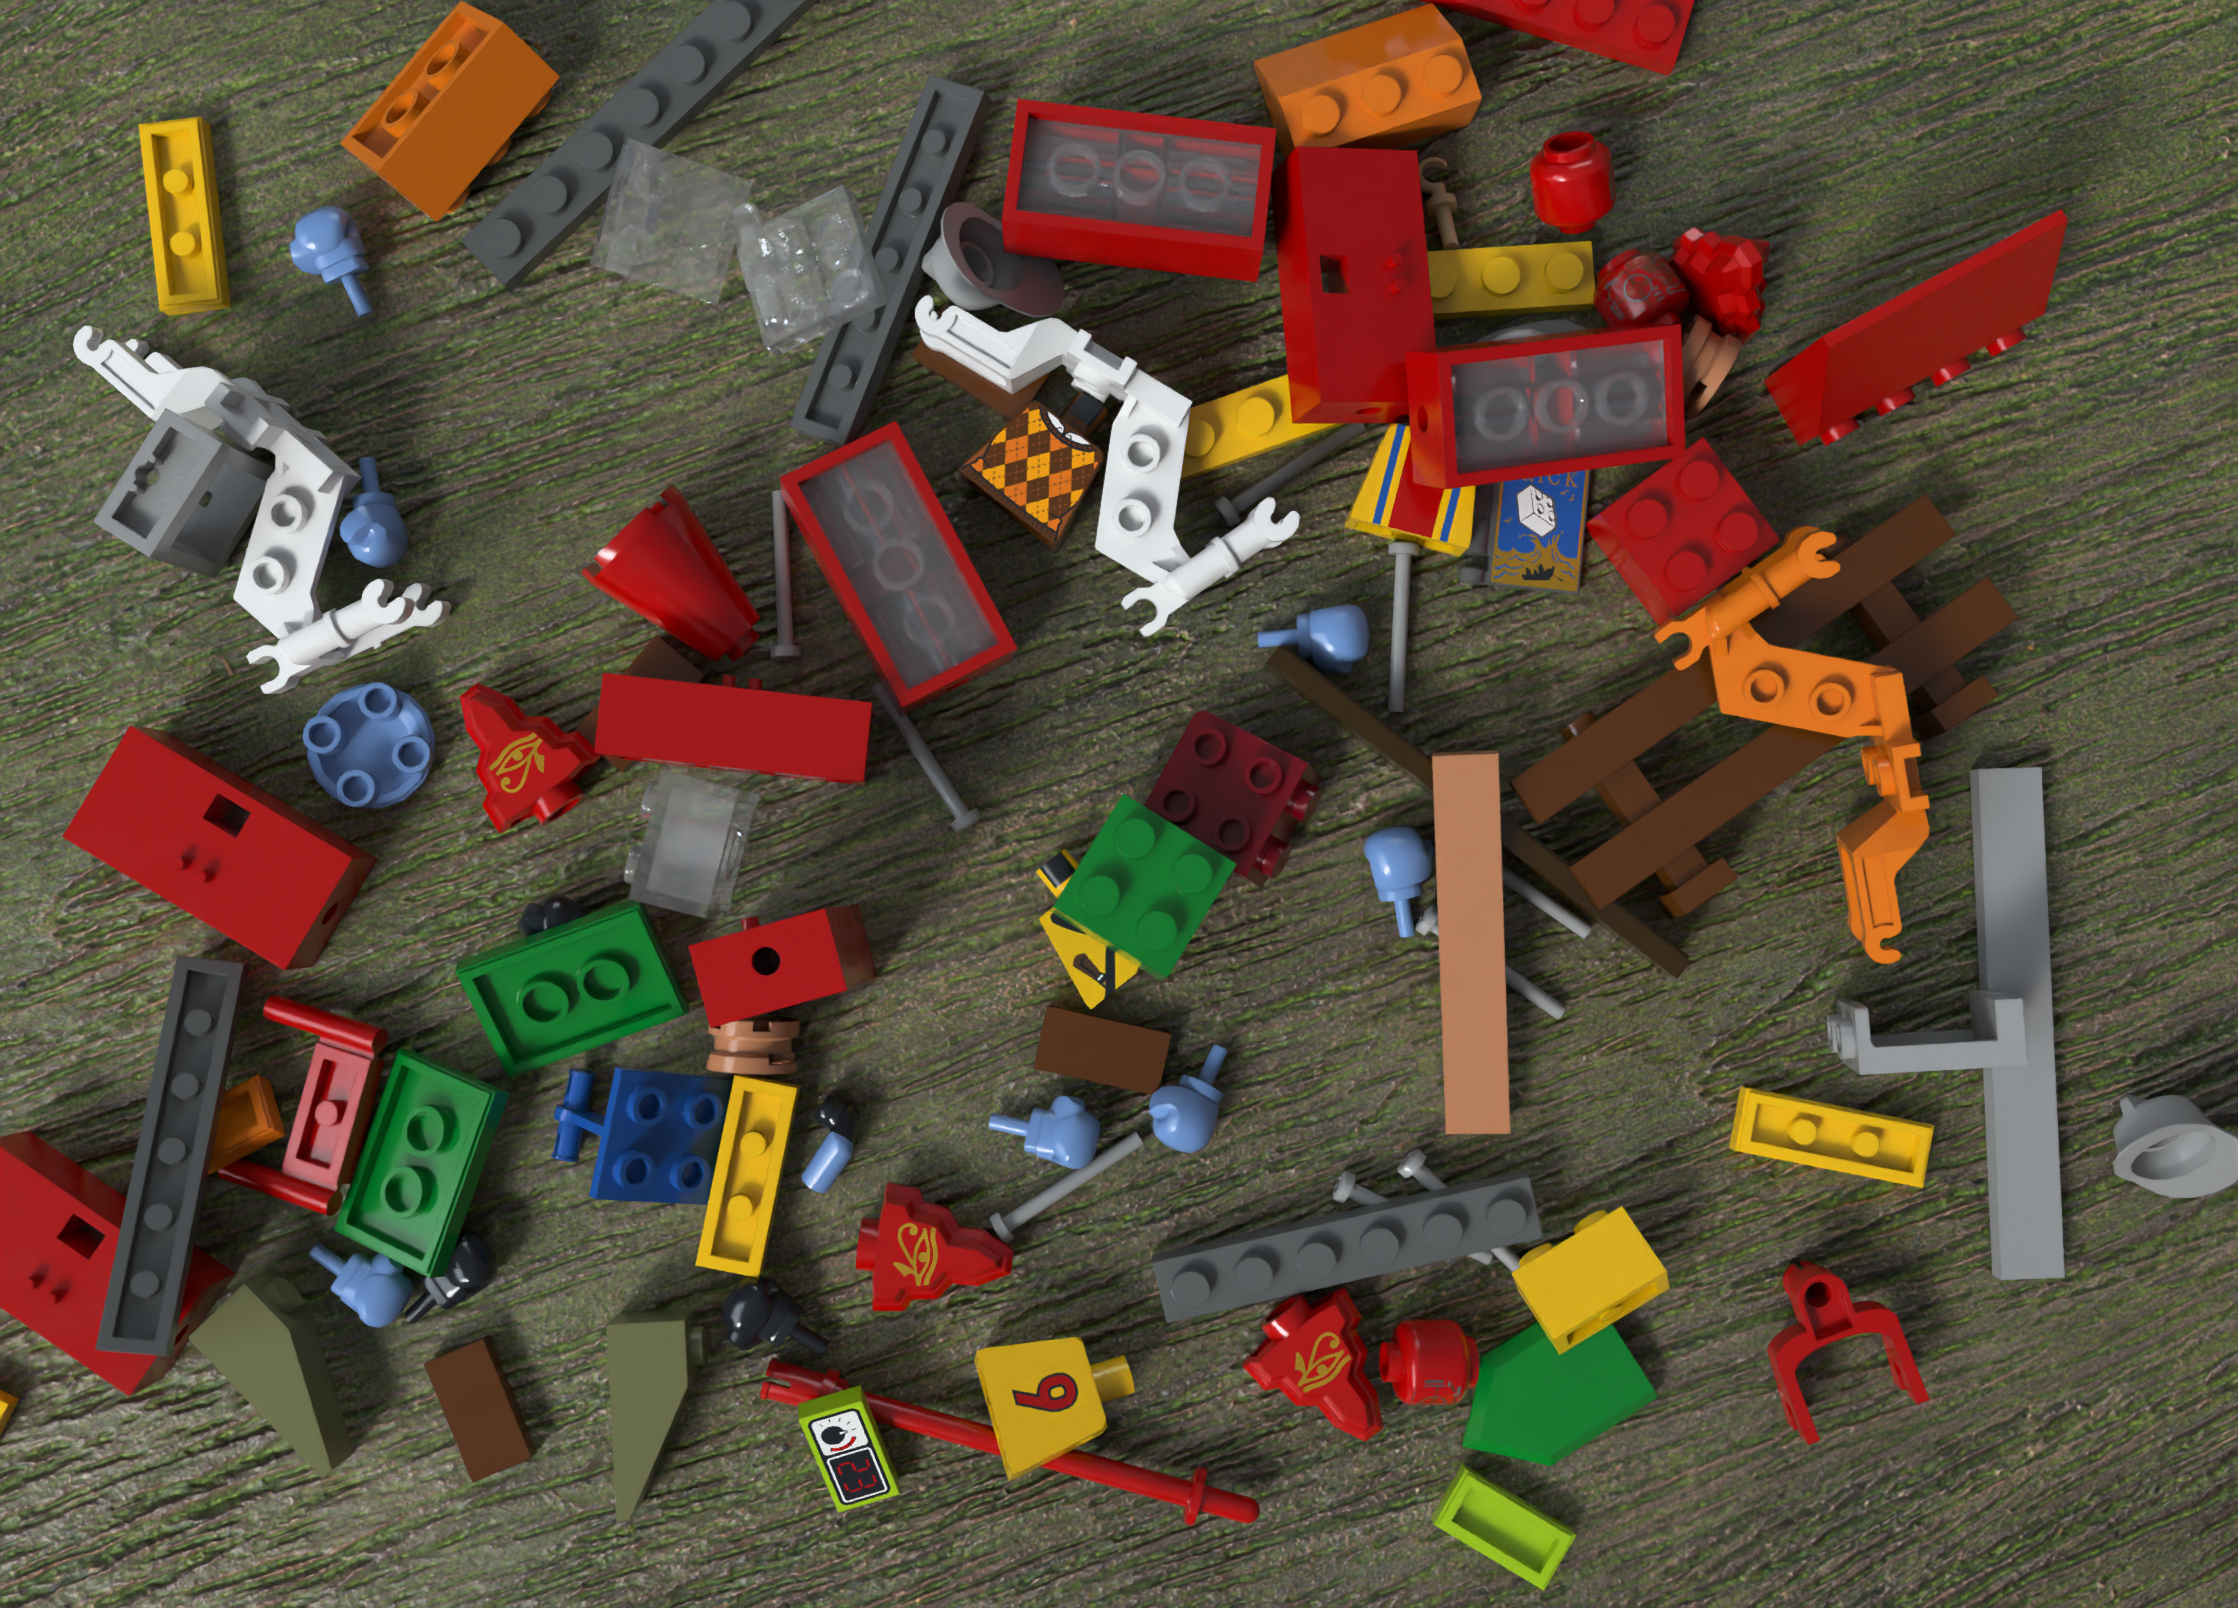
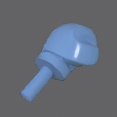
(332, 246)
(374, 526)
(1328, 635)
(1398, 867)
(1189, 1112)
(1060, 1135)
(371, 1287)

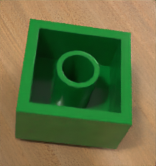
(1143, 887)

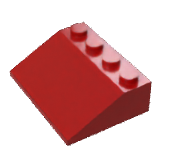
(1919, 335)

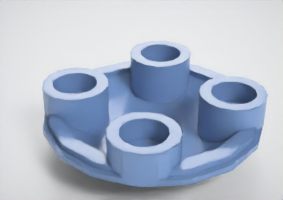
(370, 746)

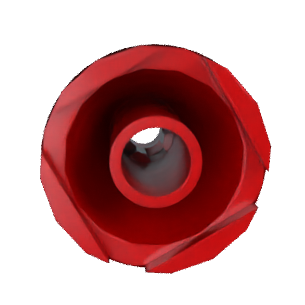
(677, 579)

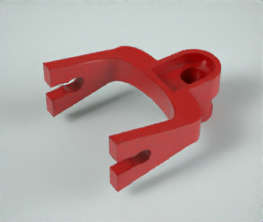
(1824, 1320)

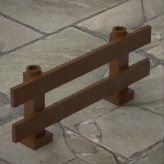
(1661, 833)

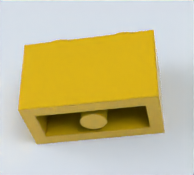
(1590, 1278)

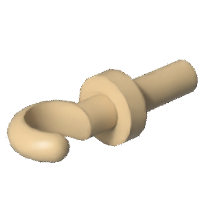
(1440, 203)

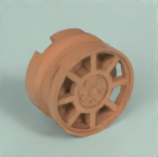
(1705, 363)
(755, 1046)

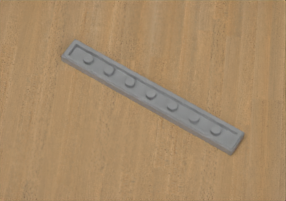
(2016, 960)

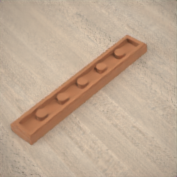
(1471, 941)

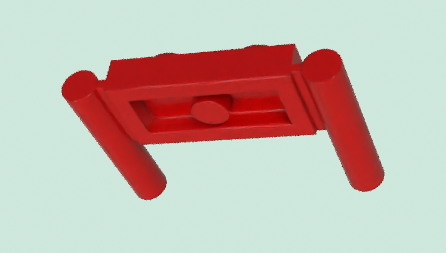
(330, 1111)

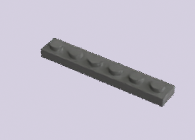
(899, 236)
(173, 1158)
(1347, 1246)

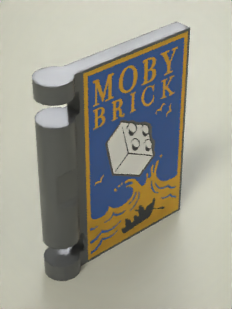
(1530, 533)

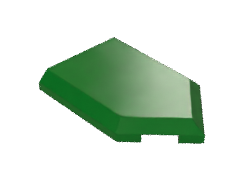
(1548, 1403)

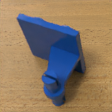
(655, 1135)

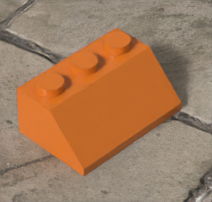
(1372, 85)
(452, 110)

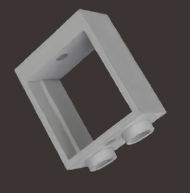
(169, 516)

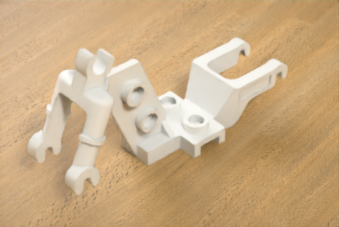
(1142, 452)
(293, 516)

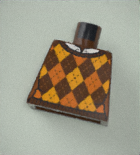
(1041, 467)

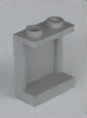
(1993, 1041)

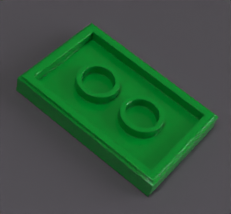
(573, 987)
(421, 1162)

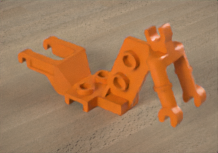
(1824, 697)

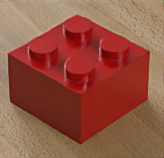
(1682, 532)

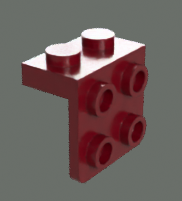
(1236, 795)

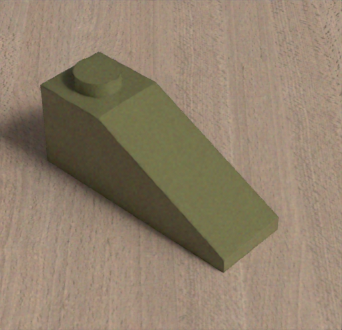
(276, 1361)
(651, 1376)

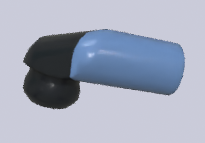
(837, 1147)

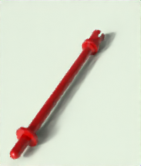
(1190, 1494)

